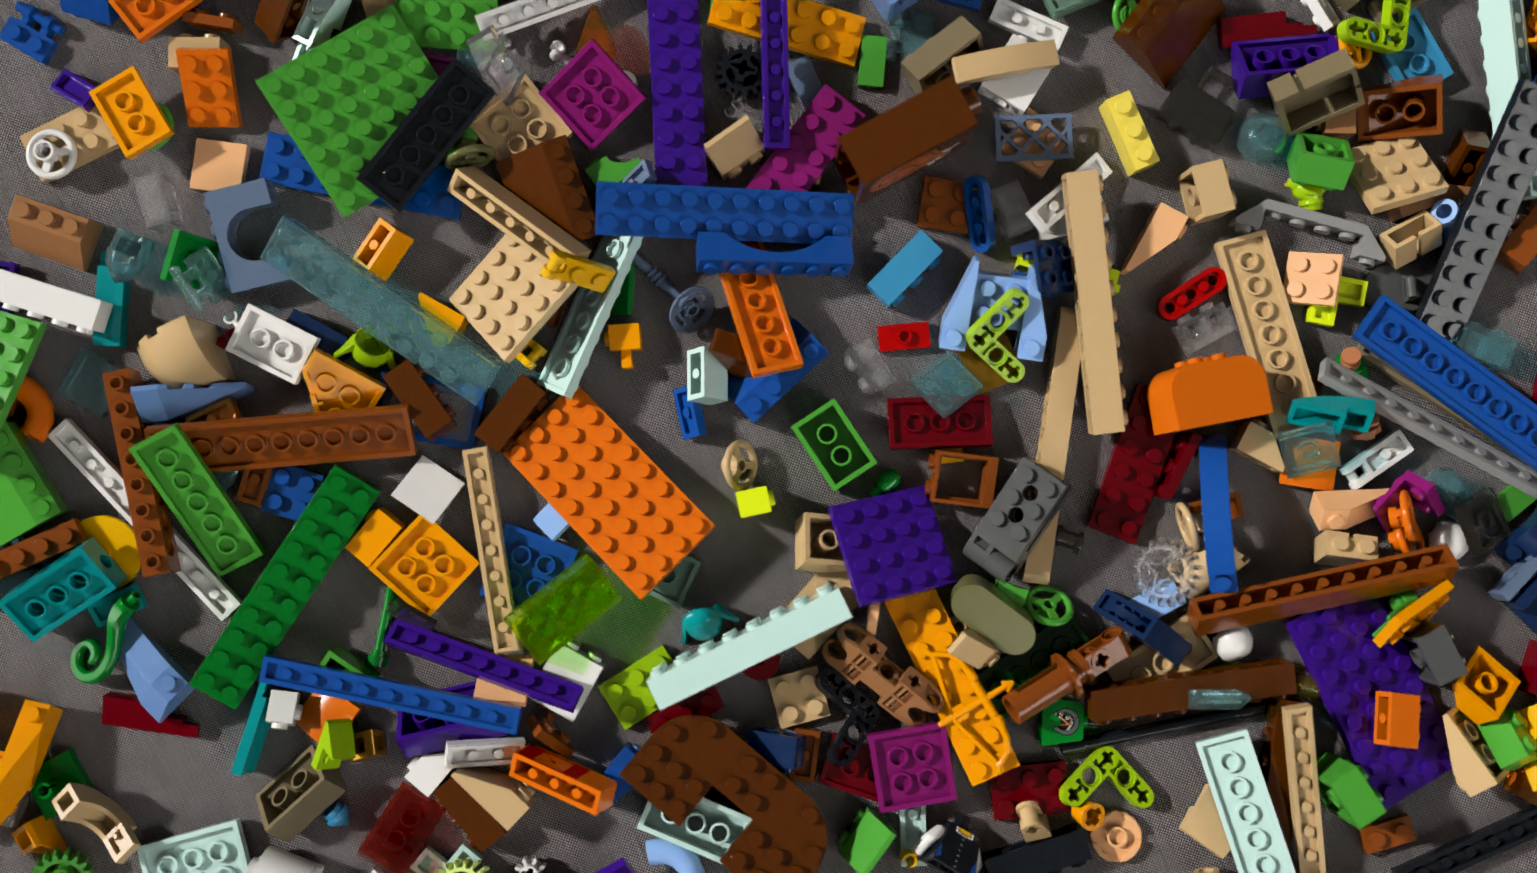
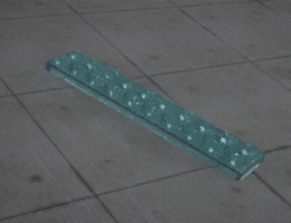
(381, 309)

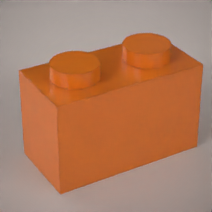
(1397, 719)

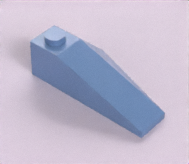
(168, 405)
(154, 673)

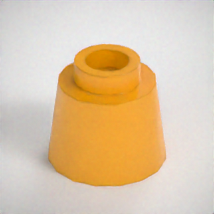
(1089, 815)

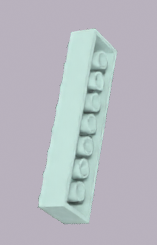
(748, 646)

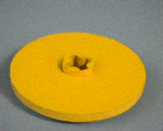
(116, 539)

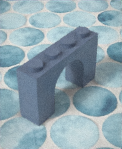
(227, 209)

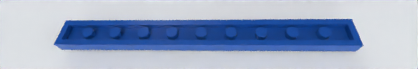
(390, 694)

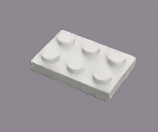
(272, 344)

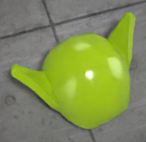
(367, 350)

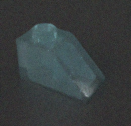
(1450, 489)

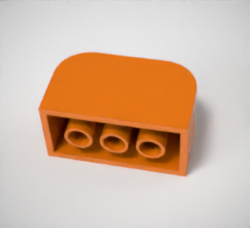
(1207, 393)

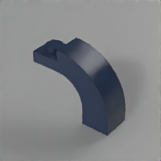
(1520, 543)

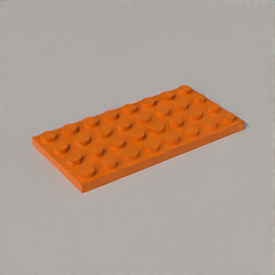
(609, 491)

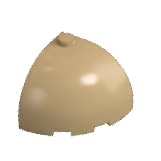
(186, 354)

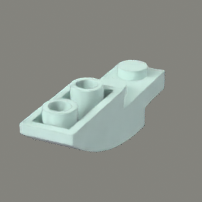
(318, 22)

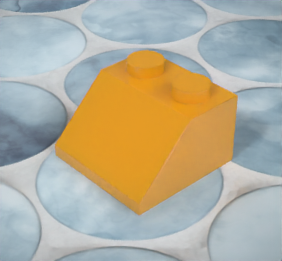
(1485, 689)

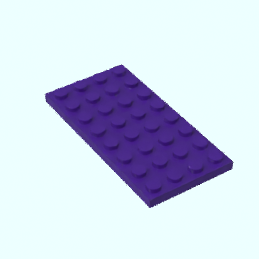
(1349, 671)

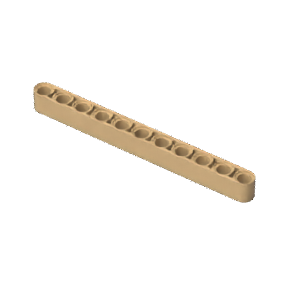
(1055, 431)

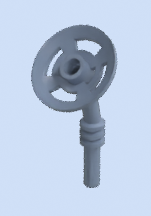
(684, 303)

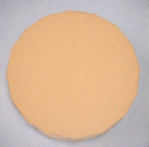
(1117, 836)

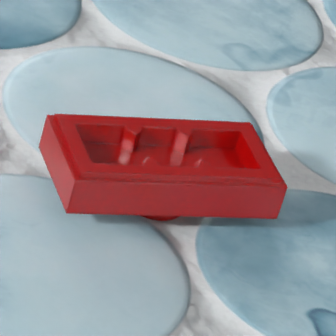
(903, 336)

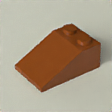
(1402, 109)

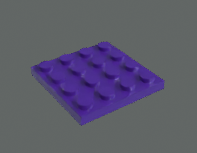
(892, 546)

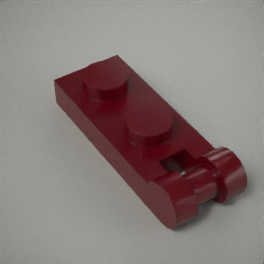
(1177, 467)

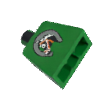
(1062, 722)

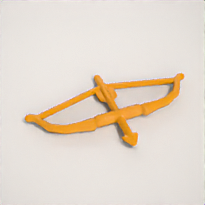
(961, 712)

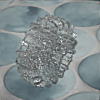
(1161, 580)

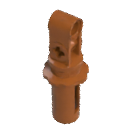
(1067, 674)

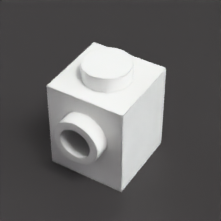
(283, 709)

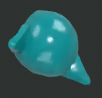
(705, 622)

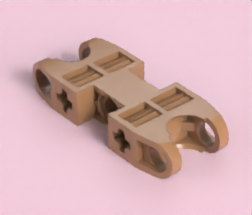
(882, 675)

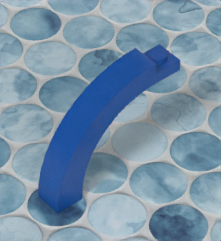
(1217, 513)

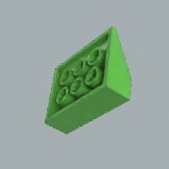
(26, 490)

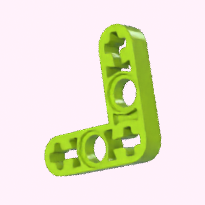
(1386, 29)
(990, 339)
(1109, 771)

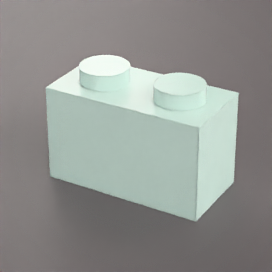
(706, 377)

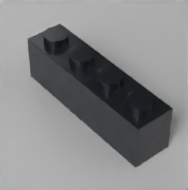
(1049, 855)

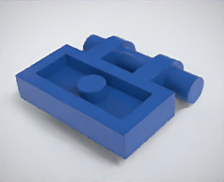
(26, 39)

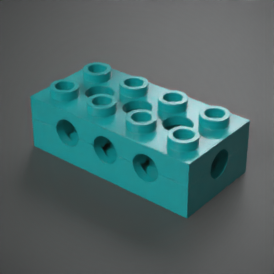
(62, 589)

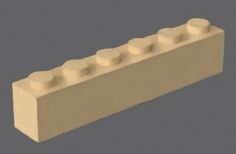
(512, 214)

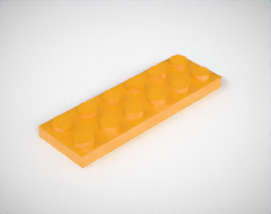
(812, 27)

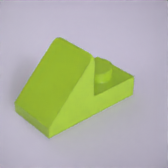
(334, 744)

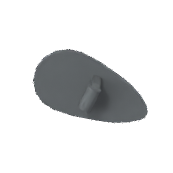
(1403, 286)

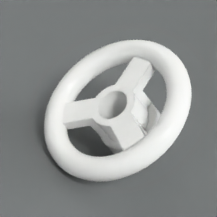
(40, 147)

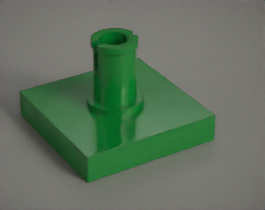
(181, 247)
(54, 777)

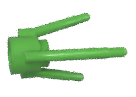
(1398, 603)

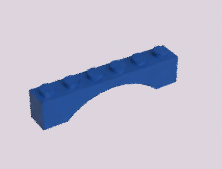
(723, 254)

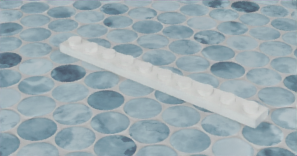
(110, 484)

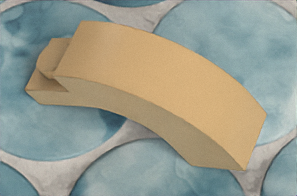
(101, 815)

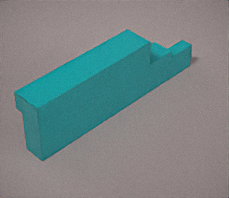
(119, 295)
(254, 734)

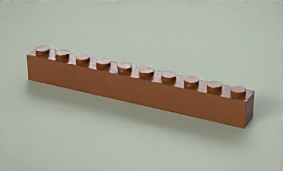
(1322, 590)

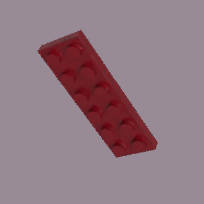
(1130, 474)

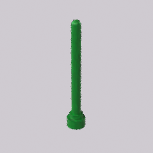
(378, 656)

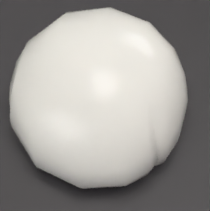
(1449, 533)
(1233, 643)

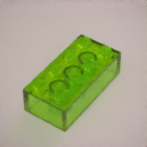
(562, 608)

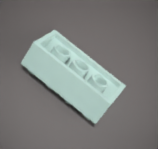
(706, 830)

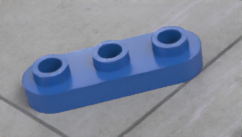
(979, 213)

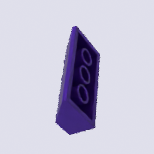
(1267, 59)
(426, 735)

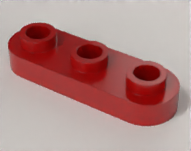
(1201, 292)

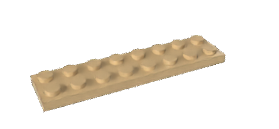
(1266, 321)

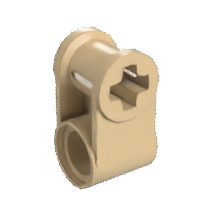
(1033, 821)

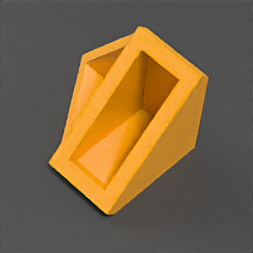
(39, 837)

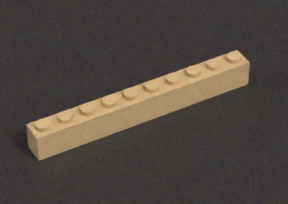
(1093, 302)

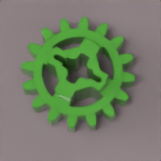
(63, 862)

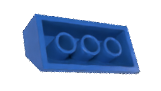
(760, 394)

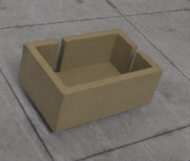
(1316, 92)

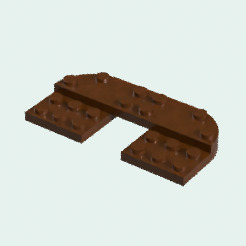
(701, 752)

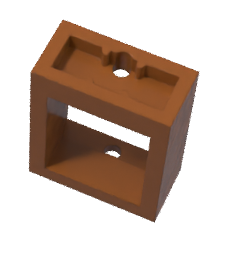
(987, 485)

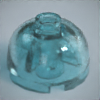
(1261, 138)

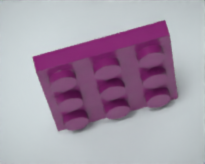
(592, 94)
(911, 767)

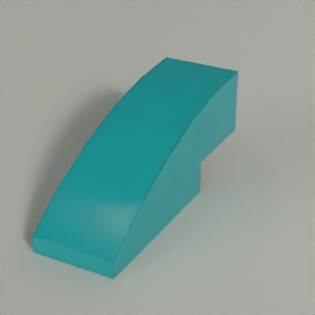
(1343, 412)

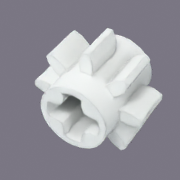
(532, 863)

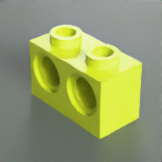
(755, 501)

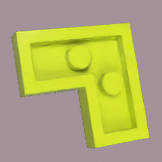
(1351, 293)

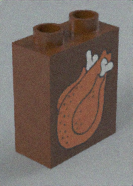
(906, 139)

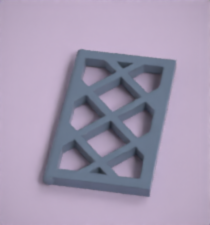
(1045, 119)

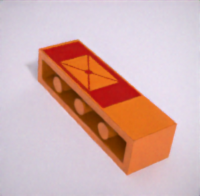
(563, 779)

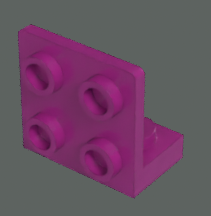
(1422, 493)

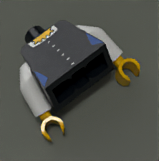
(947, 848)

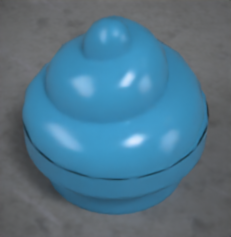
(337, 814)

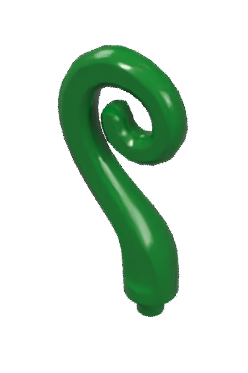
(116, 623)

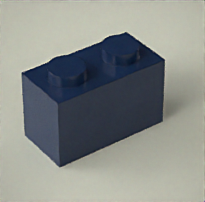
(779, 747)

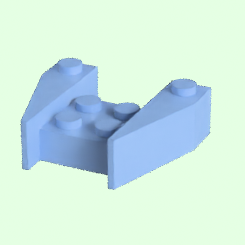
(977, 293)

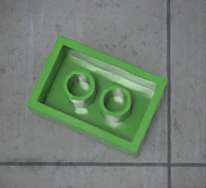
(833, 444)
(1346, 791)

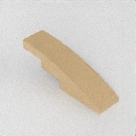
(1005, 61)

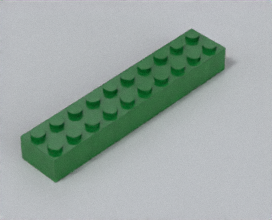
(285, 585)

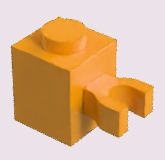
(624, 339)

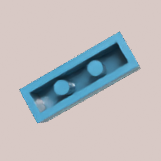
(905, 270)

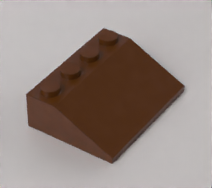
(1166, 33)
(552, 185)

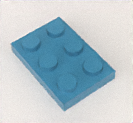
(1420, 54)

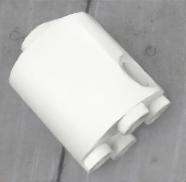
(280, 861)

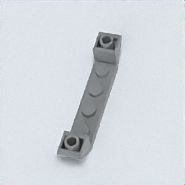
(1365, 246)

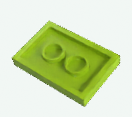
(629, 692)

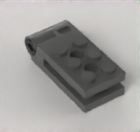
(1003, 542)

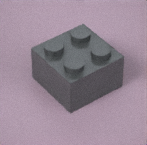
(1435, 653)

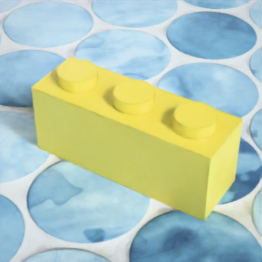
(1128, 133)

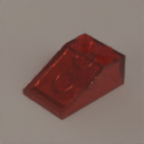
(401, 830)

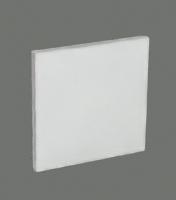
(428, 489)

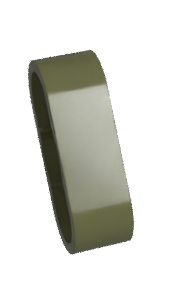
(993, 614)

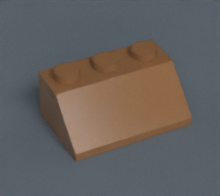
(53, 233)

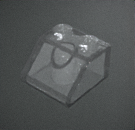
(497, 62)

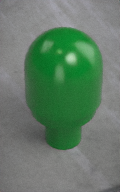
(886, 482)

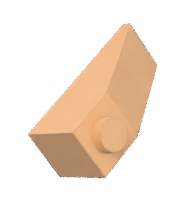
(1160, 230)
(1343, 507)

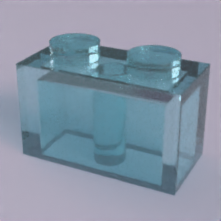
(1487, 347)

